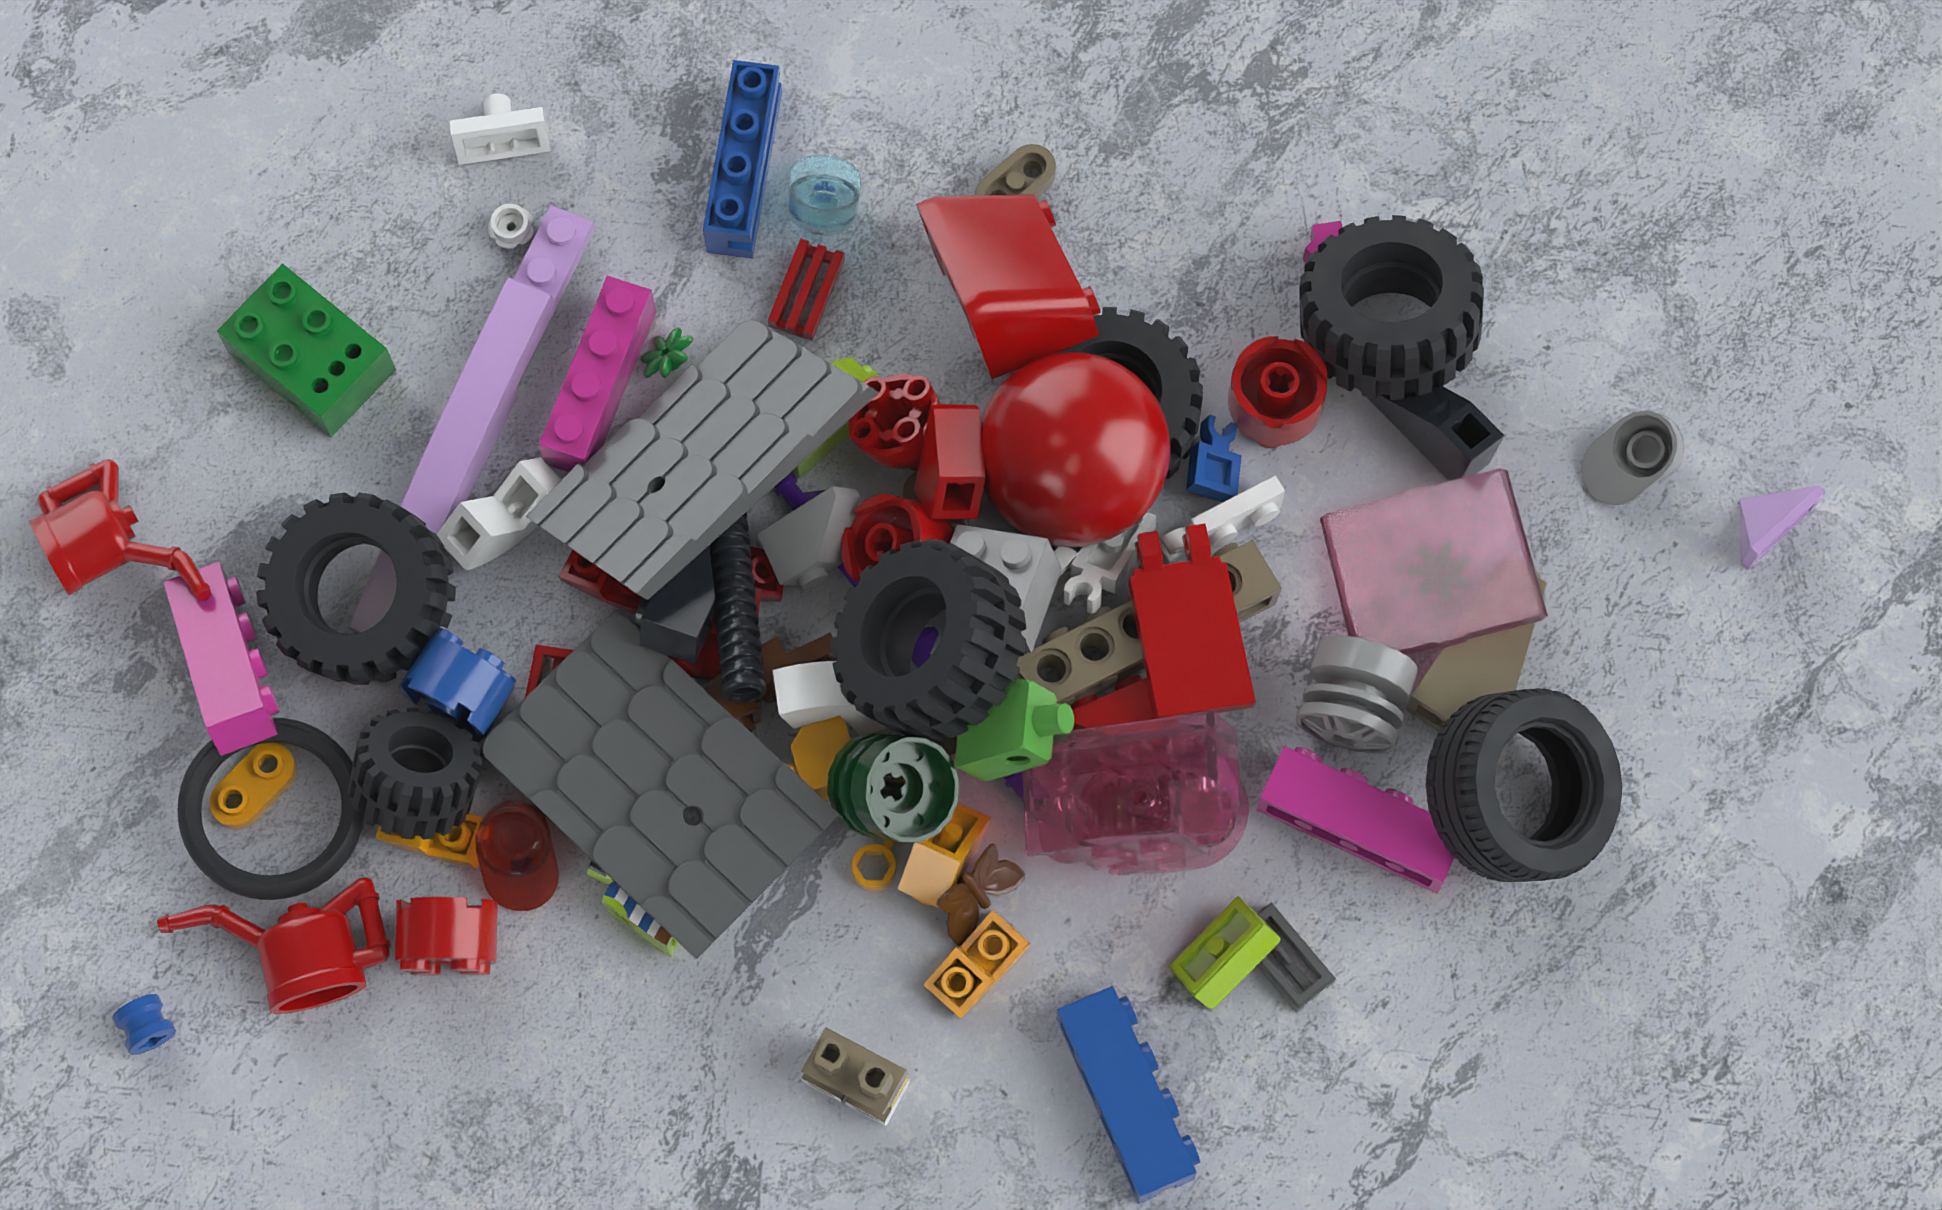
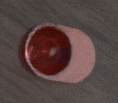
(517, 856)

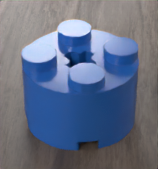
(458, 682)

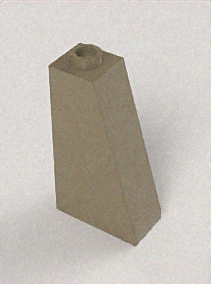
(1471, 670)

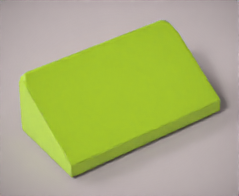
(1224, 953)

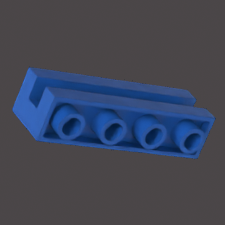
(742, 159)
(1126, 1093)

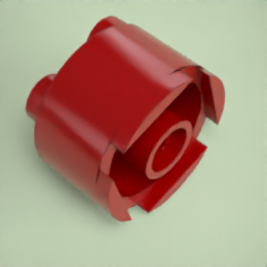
(1276, 416)
(884, 525)
(445, 933)

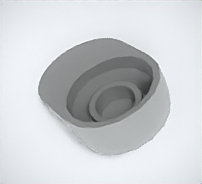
(1632, 457)

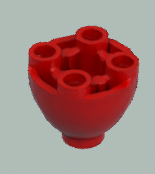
(894, 421)

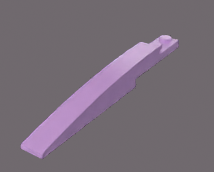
(484, 392)

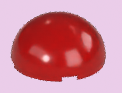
(1074, 449)

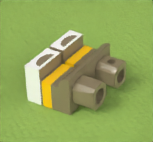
(848, 1069)

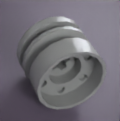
(1356, 694)

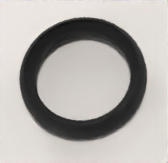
(269, 886)

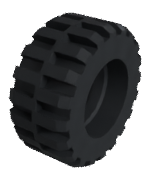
(1401, 260)
(1160, 365)
(305, 553)
(971, 660)

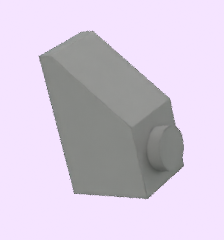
(809, 539)

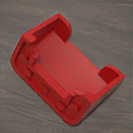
(1009, 276)

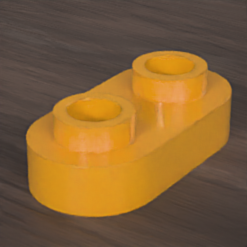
(257, 788)

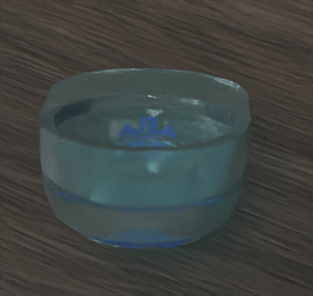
(823, 194)

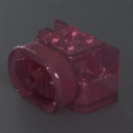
(1139, 796)

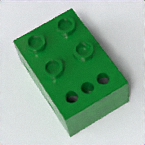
(306, 350)

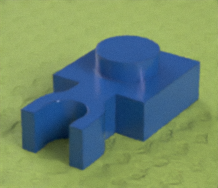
(1212, 467)

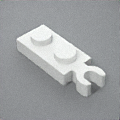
(1254, 506)
(1105, 565)

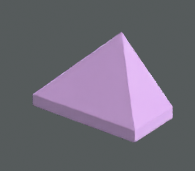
(1771, 517)

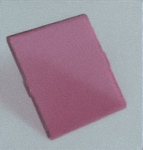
(1434, 564)

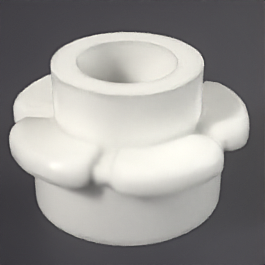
(507, 215)

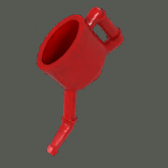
(95, 534)
(311, 950)

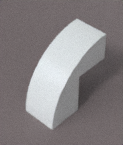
(494, 524)
(812, 694)

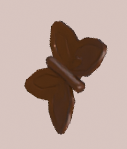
(963, 898)

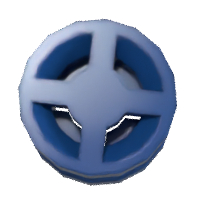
(143, 1024)

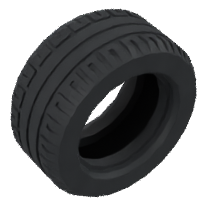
(1582, 774)

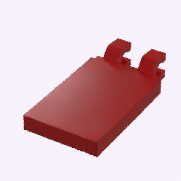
(1189, 629)

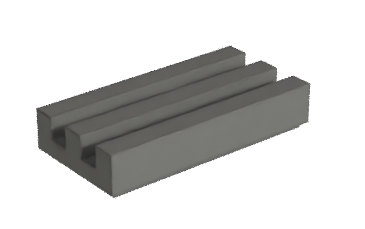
(1310, 990)

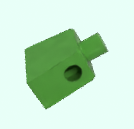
(1015, 734)

